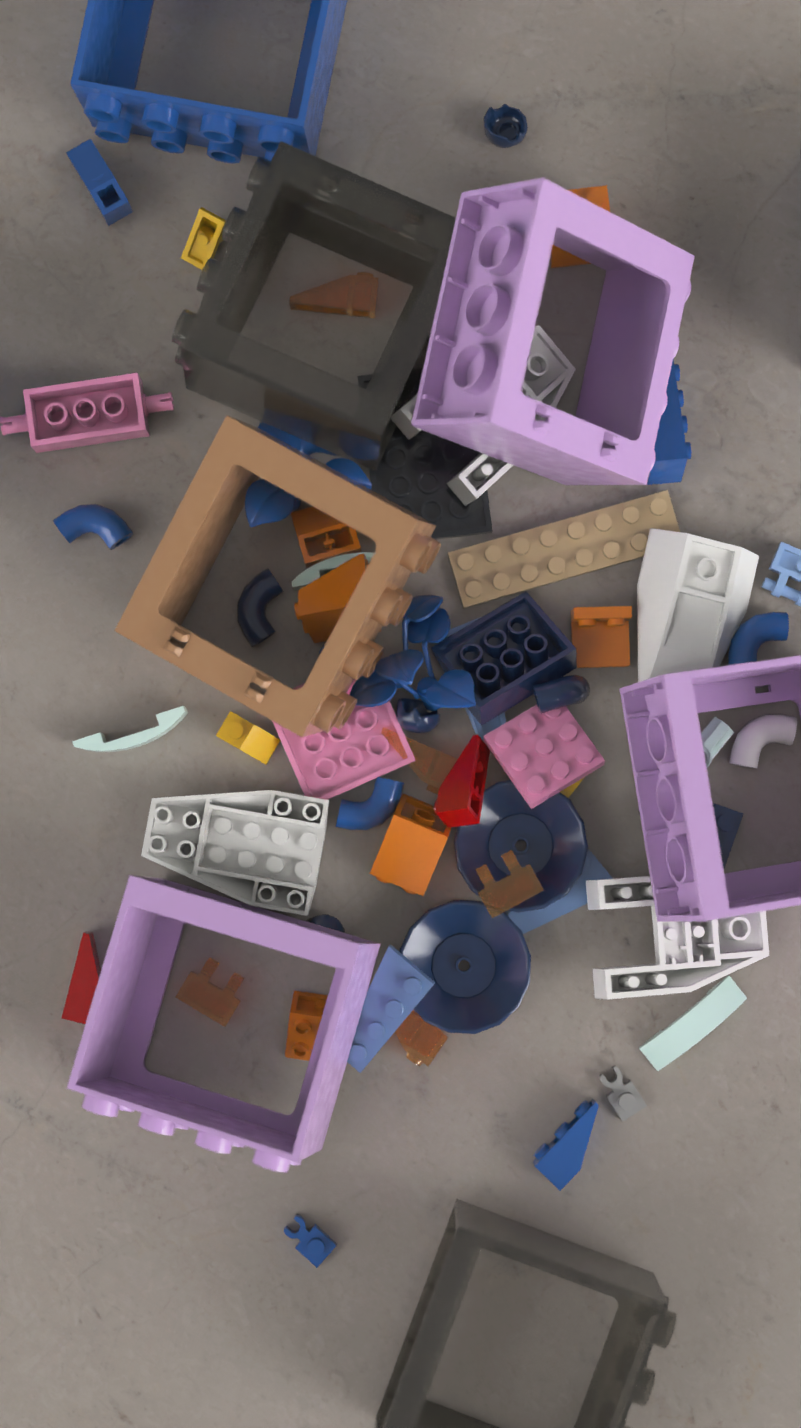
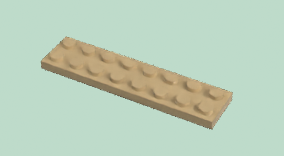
(559, 549)

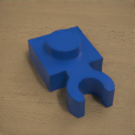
(313, 1243)

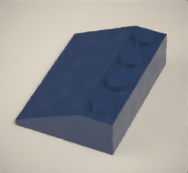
(507, 655)

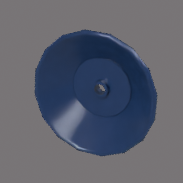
(552, 837)
(496, 971)

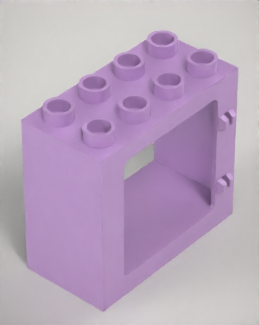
(488, 324)
(677, 796)
(128, 1002)

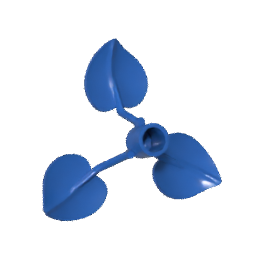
(272, 504)
(404, 665)
(452, 690)

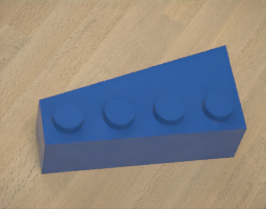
(670, 442)

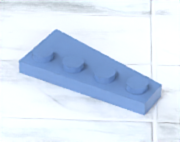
(574, 899)

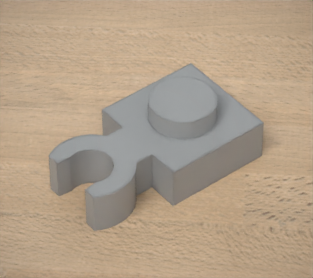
(624, 1096)

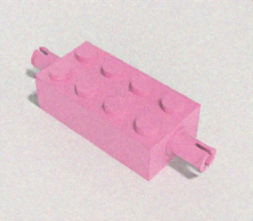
(86, 413)

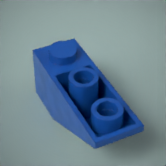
(100, 182)
(565, 1154)

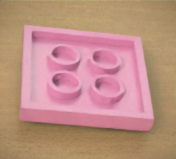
(543, 752)

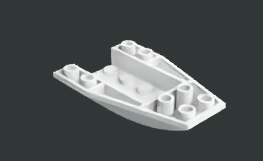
(689, 601)
(243, 844)

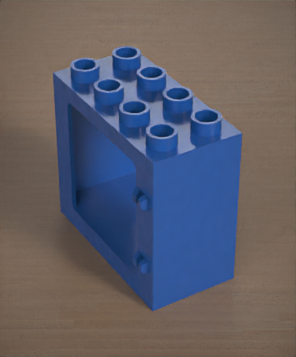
(109, 70)

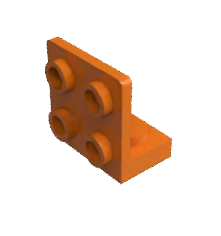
(601, 636)
(303, 1024)

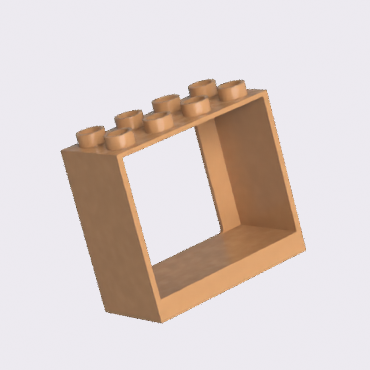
(196, 537)

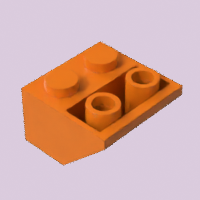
(323, 536)

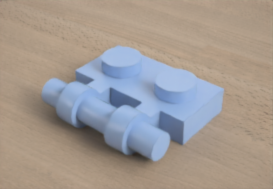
(788, 565)

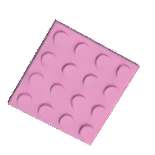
(345, 757)

